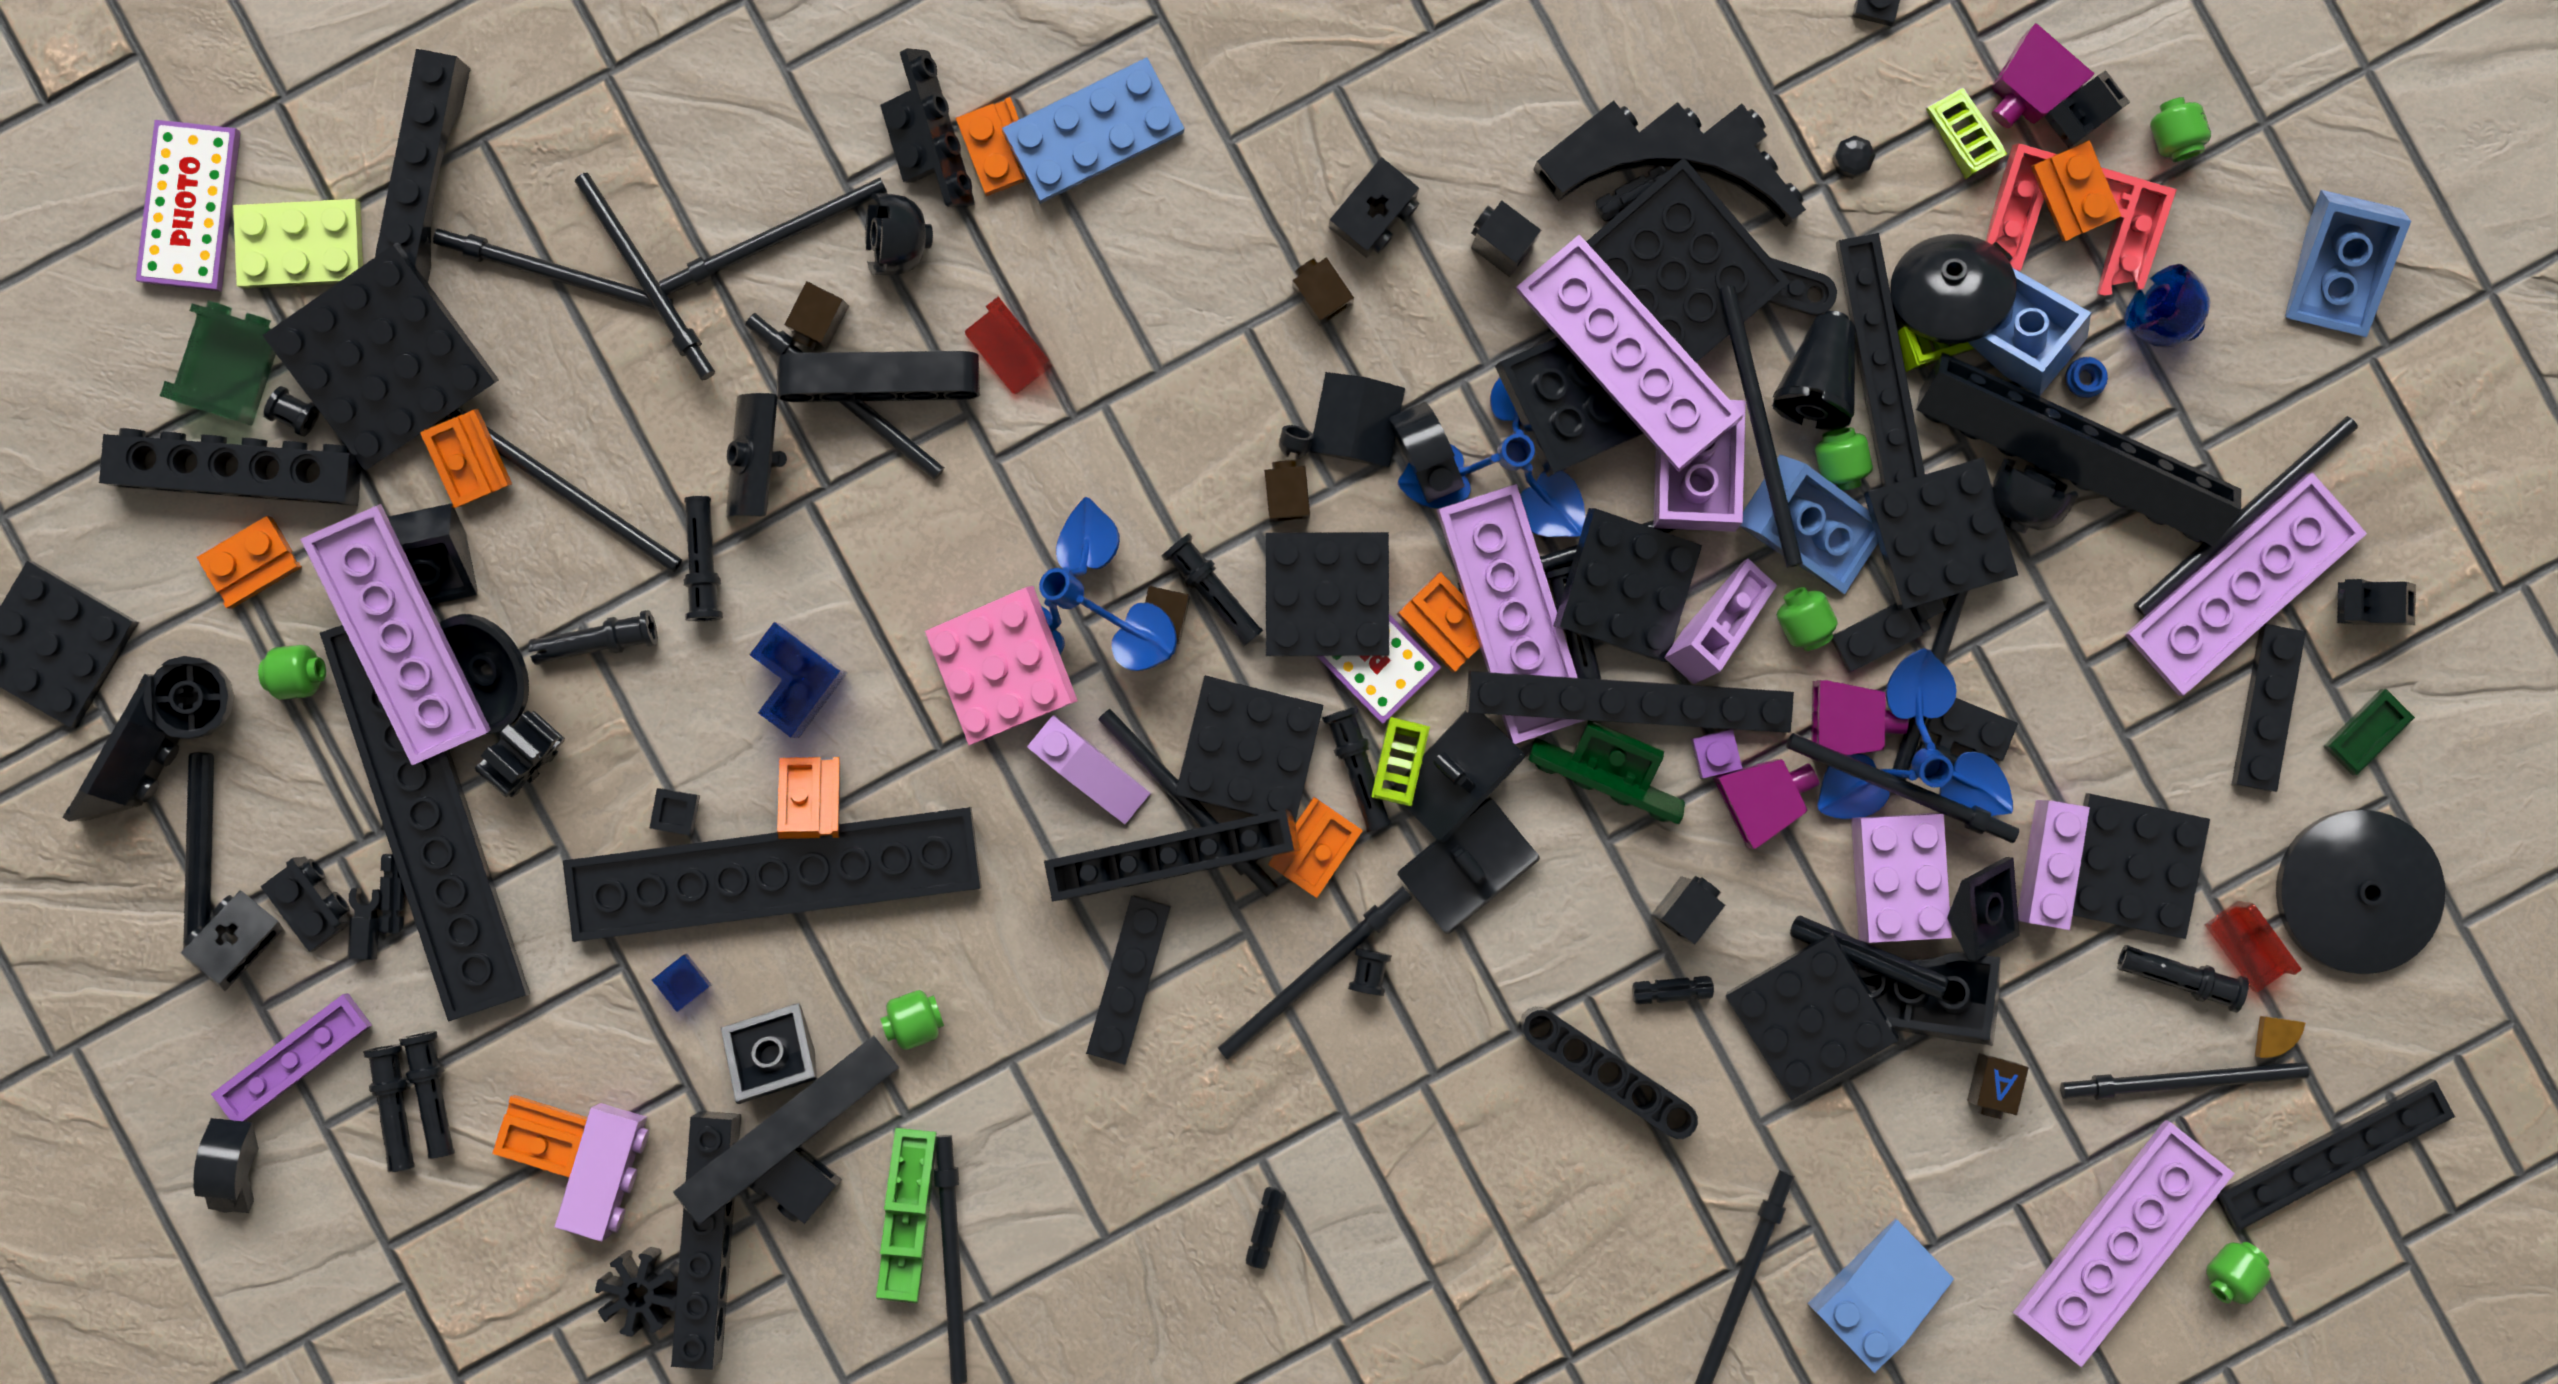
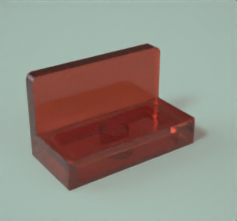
(1008, 347)
(2252, 945)

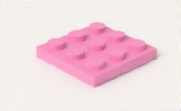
(1001, 665)

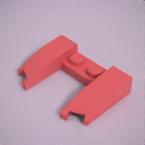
(2135, 234)

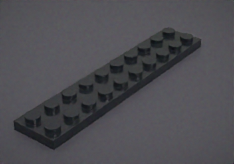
(433, 851)
(771, 875)

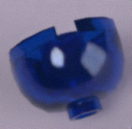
(2171, 309)

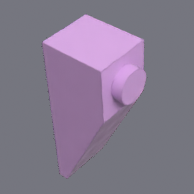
(1721, 623)
(1088, 769)

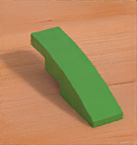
(906, 1215)

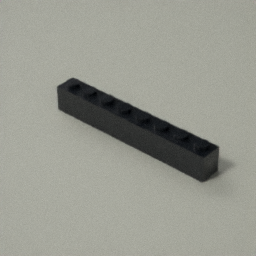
(2079, 450)

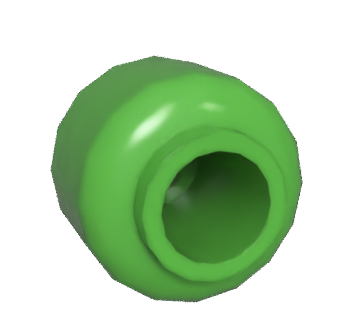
(2180, 129)
(1844, 458)
(1807, 619)
(291, 672)
(912, 1019)
(2238, 1273)

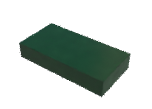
(2369, 731)

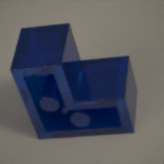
(805, 675)

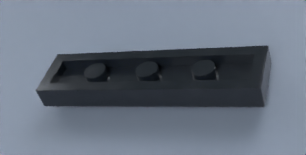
(2268, 707)
(1128, 979)

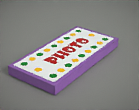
(188, 205)
(1385, 681)

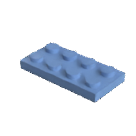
(1093, 130)

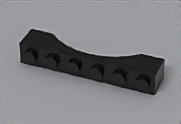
(429, 114)

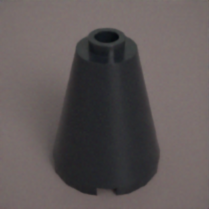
(1821, 375)

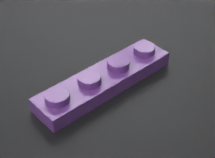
(291, 1059)

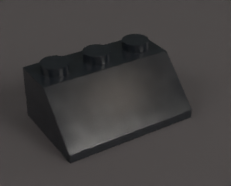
(437, 552)

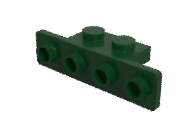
(1613, 766)

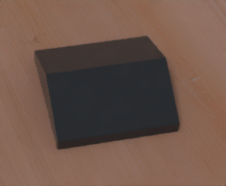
(1355, 419)
(1986, 910)
(769, 1053)

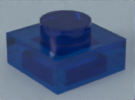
(681, 982)

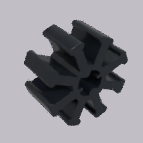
(519, 754)
(632, 1277)

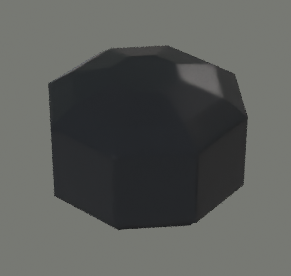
(1853, 157)

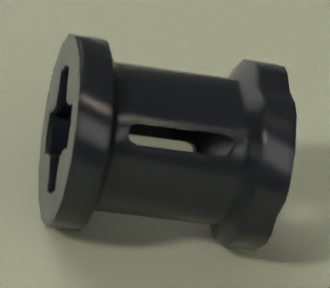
(291, 411)
(1369, 972)

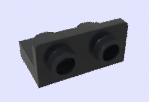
(307, 902)

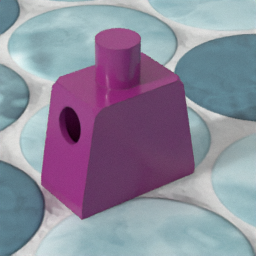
(2036, 78)
(1851, 718)
(1765, 798)

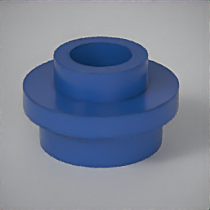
(2098, 377)

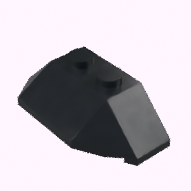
(126, 766)

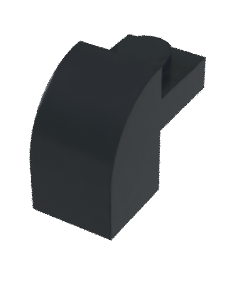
(2087, 109)
(1427, 451)
(2376, 603)
(224, 1165)

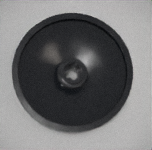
(2325, 885)

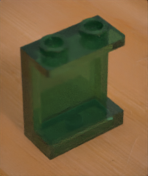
(223, 364)

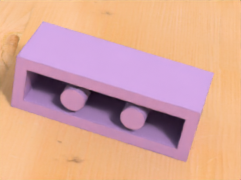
(2053, 864)
(602, 1172)

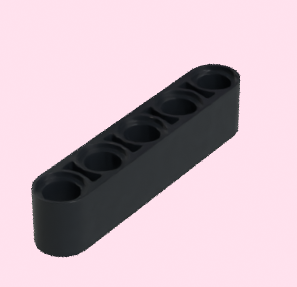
(878, 376)
(1622, 1086)

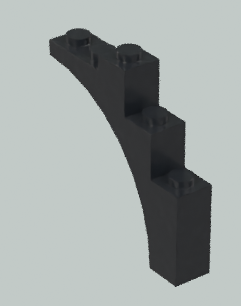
(1725, 151)

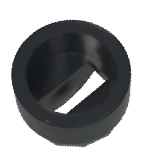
(1295, 440)

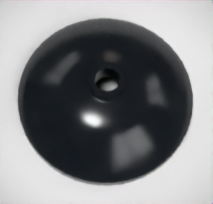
(1949, 306)
(490, 667)

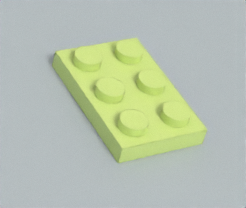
(297, 243)

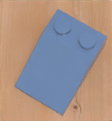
(2346, 262)
(2036, 335)
(1829, 525)
(1882, 1295)

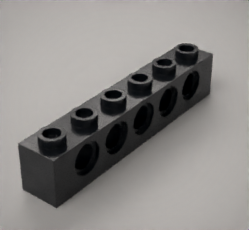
(125, 467)
(1172, 855)
(704, 1254)

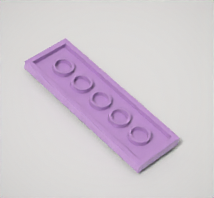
(1629, 353)
(2245, 584)
(1507, 595)
(395, 634)
(2123, 1243)

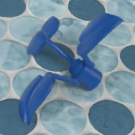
(1551, 502)
(1092, 542)
(1919, 689)

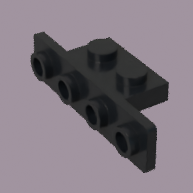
(924, 133)

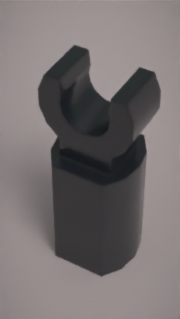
(363, 925)

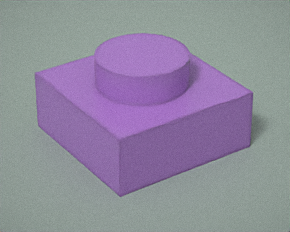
(1716, 753)

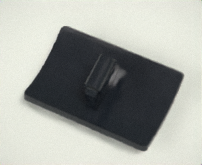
(752, 455)
(1460, 773)
(1470, 867)

